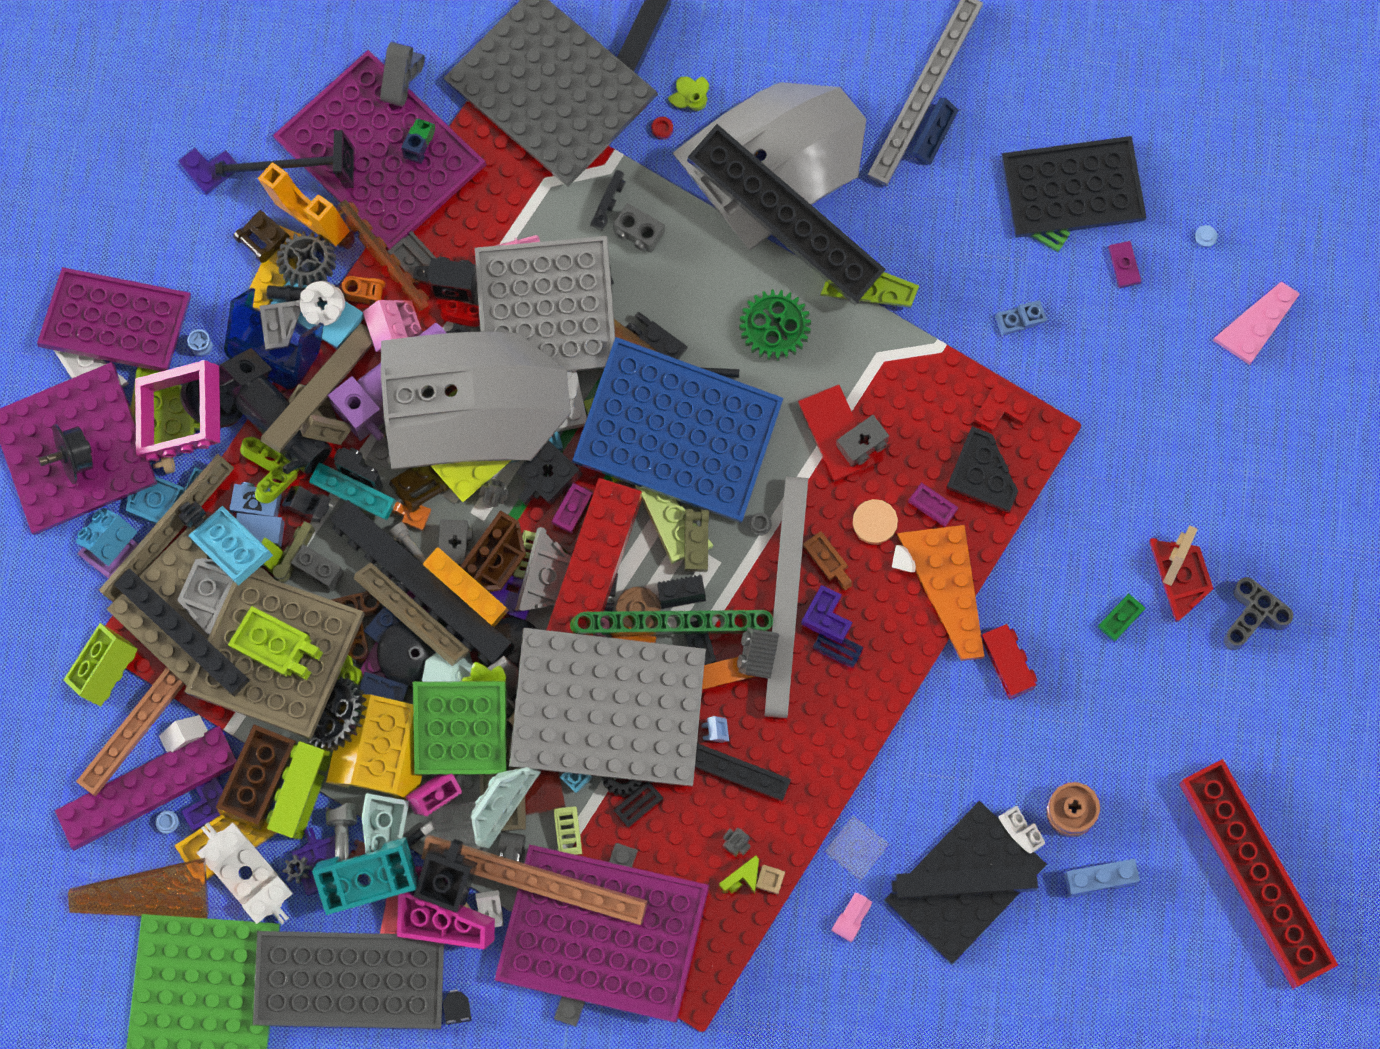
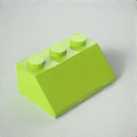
(100, 665)

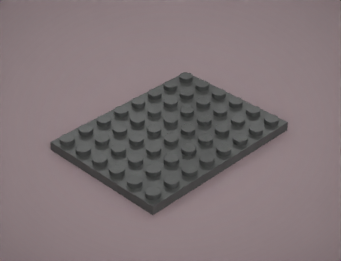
(550, 87)

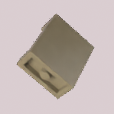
(323, 423)

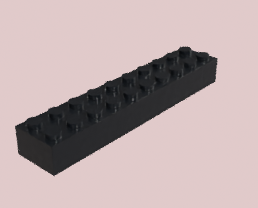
(785, 214)

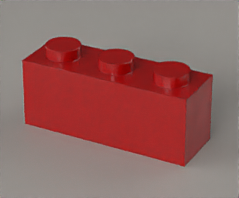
(1009, 661)

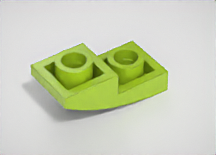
(277, 553)

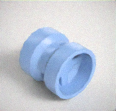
(200, 338)

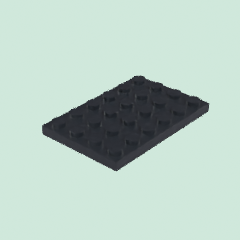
(1073, 186)
(956, 922)

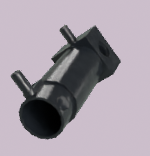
(246, 388)

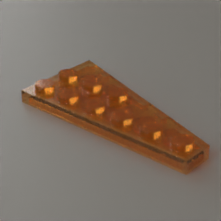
(377, 247)
(162, 891)

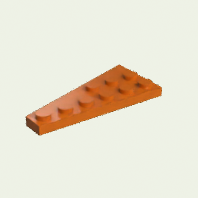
(946, 576)

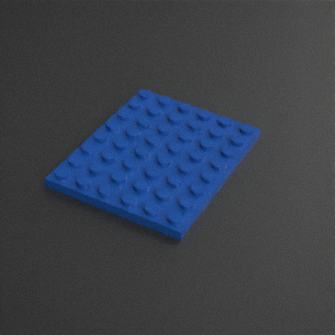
(677, 430)

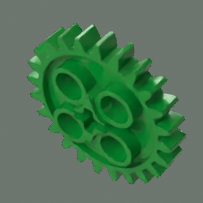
(757, 334)

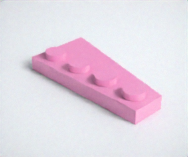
(1255, 326)

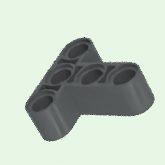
(399, 70)
(1256, 612)

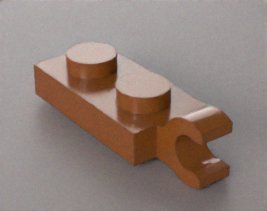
(828, 559)

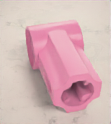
(850, 921)

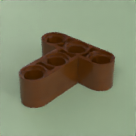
(360, 639)

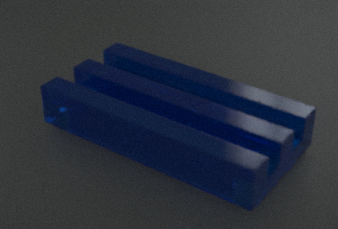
(831, 654)

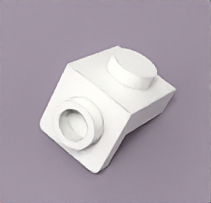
(490, 905)

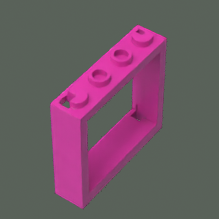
(209, 434)

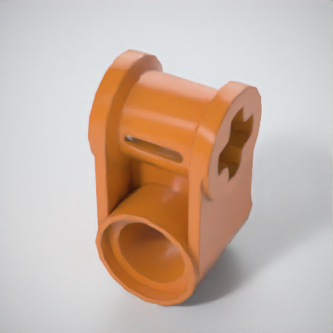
(365, 289)

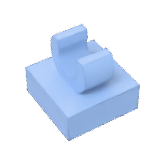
(717, 729)

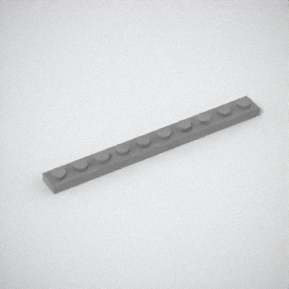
(924, 91)

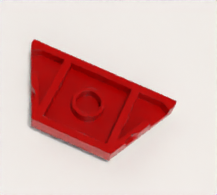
(1191, 582)

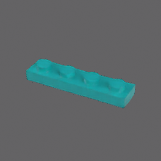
(353, 490)

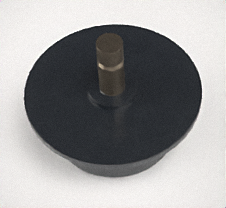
(72, 451)

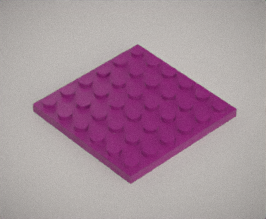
(102, 412)

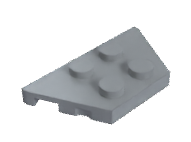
(543, 573)
(205, 592)

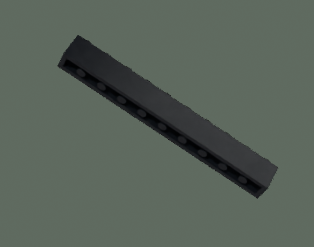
(420, 583)

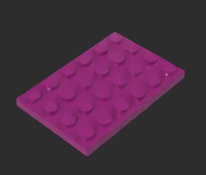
(114, 319)

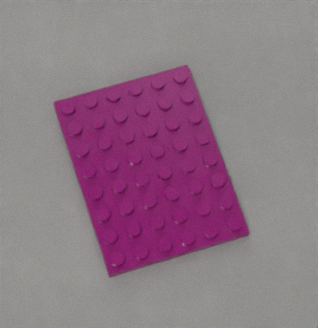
(387, 188)
(602, 957)

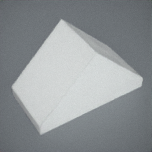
(182, 733)

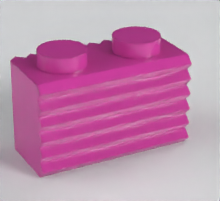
(433, 794)

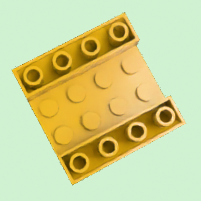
(381, 752)

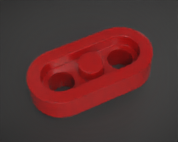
(460, 313)

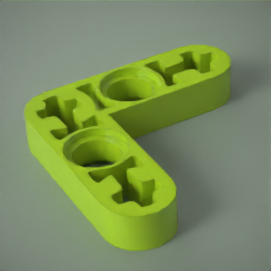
(251, 449)

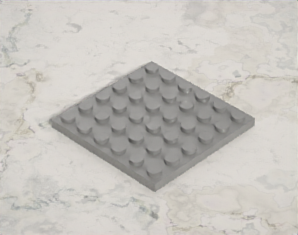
(551, 296)

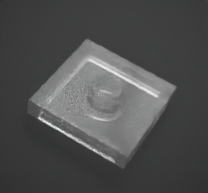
(856, 848)

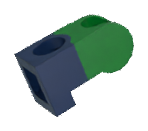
(418, 140)

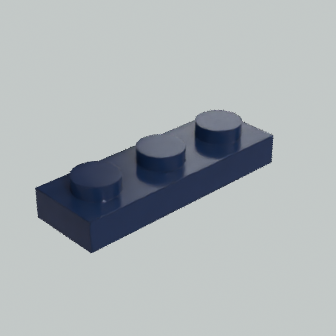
(935, 131)

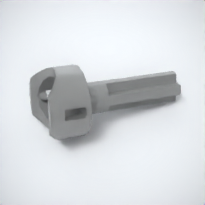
(341, 819)

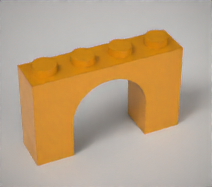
(316, 214)
(465, 587)

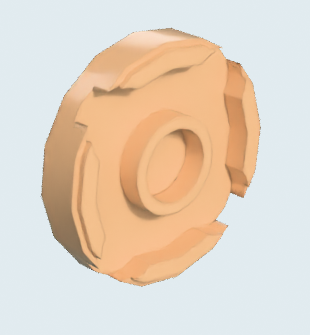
(875, 521)

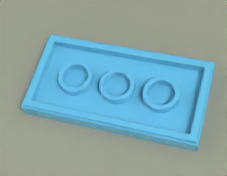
(337, 332)
(230, 545)

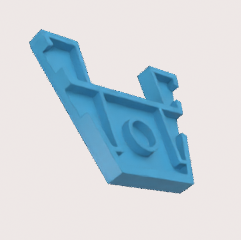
(156, 500)

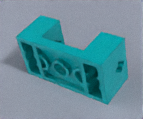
(390, 874)

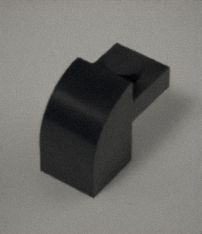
(306, 503)

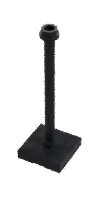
(341, 160)

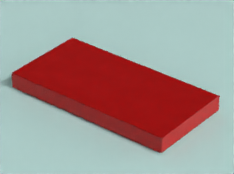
(828, 420)

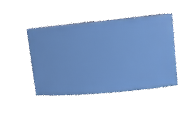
(1021, 318)

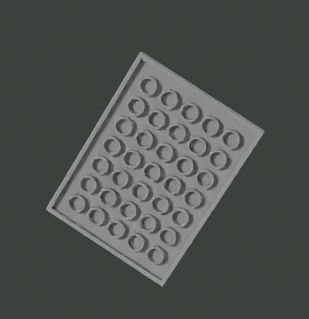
(607, 707)

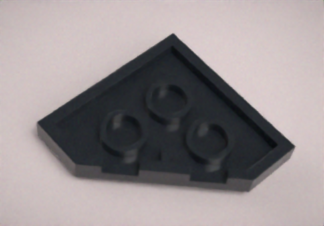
(983, 472)

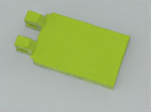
(273, 643)

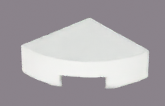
(903, 559)

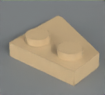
(1179, 554)

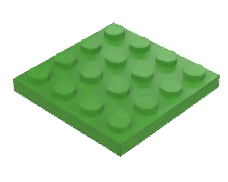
(460, 727)

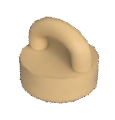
(167, 463)

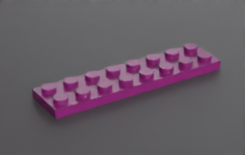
(146, 788)

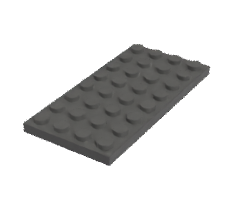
(347, 980)

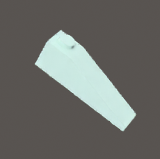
(382, 821)

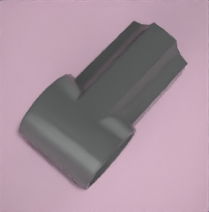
(511, 845)

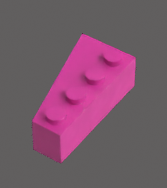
(437, 924)

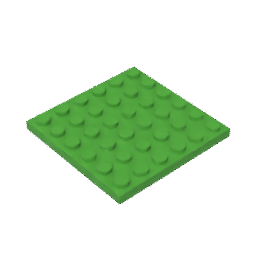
(196, 984)

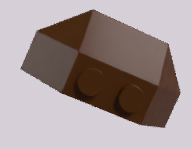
(496, 553)

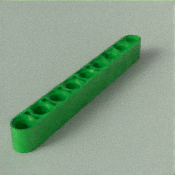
(661, 625)

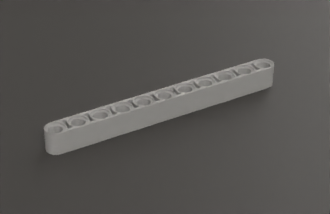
(787, 595)

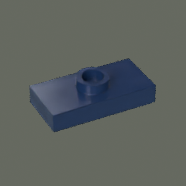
(380, 624)
(383, 687)

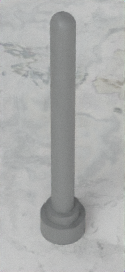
(400, 533)

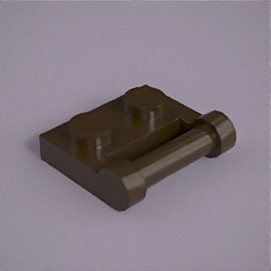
(267, 231)
(413, 481)

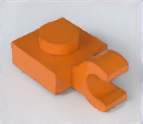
(416, 520)

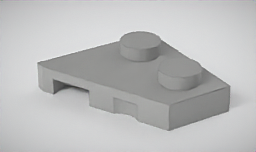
(279, 323)

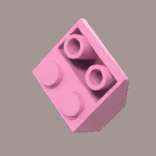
(391, 321)

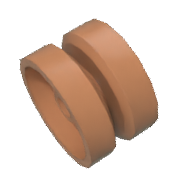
(1076, 796)

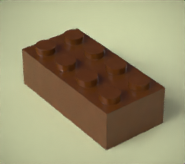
(256, 777)

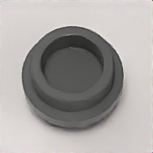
(760, 524)

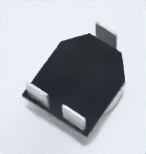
(456, 1008)

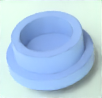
(1206, 236)
(167, 822)

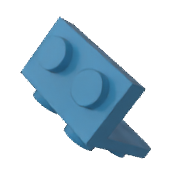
(106, 535)

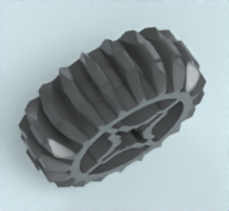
(303, 251)

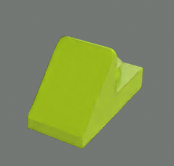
(745, 873)

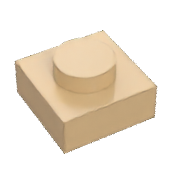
(770, 879)

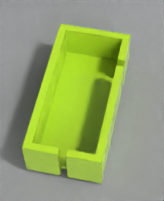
(299, 790)

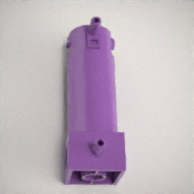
(362, 400)

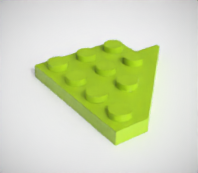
(170, 417)

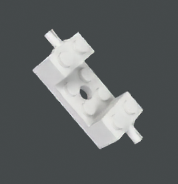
(259, 894)

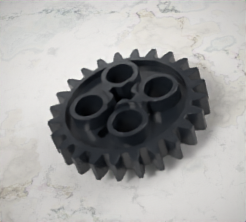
(345, 703)

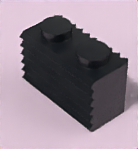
(681, 591)

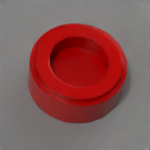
(662, 128)

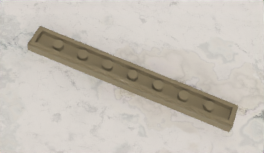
(318, 389)
(169, 524)

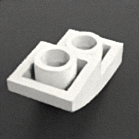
(1026, 836)

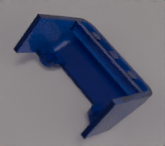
(246, 332)

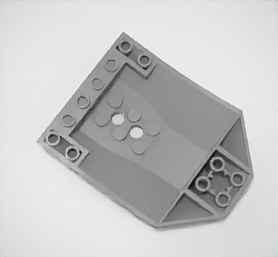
(809, 142)
(504, 404)

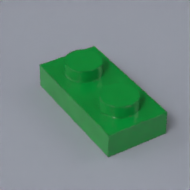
(1121, 617)

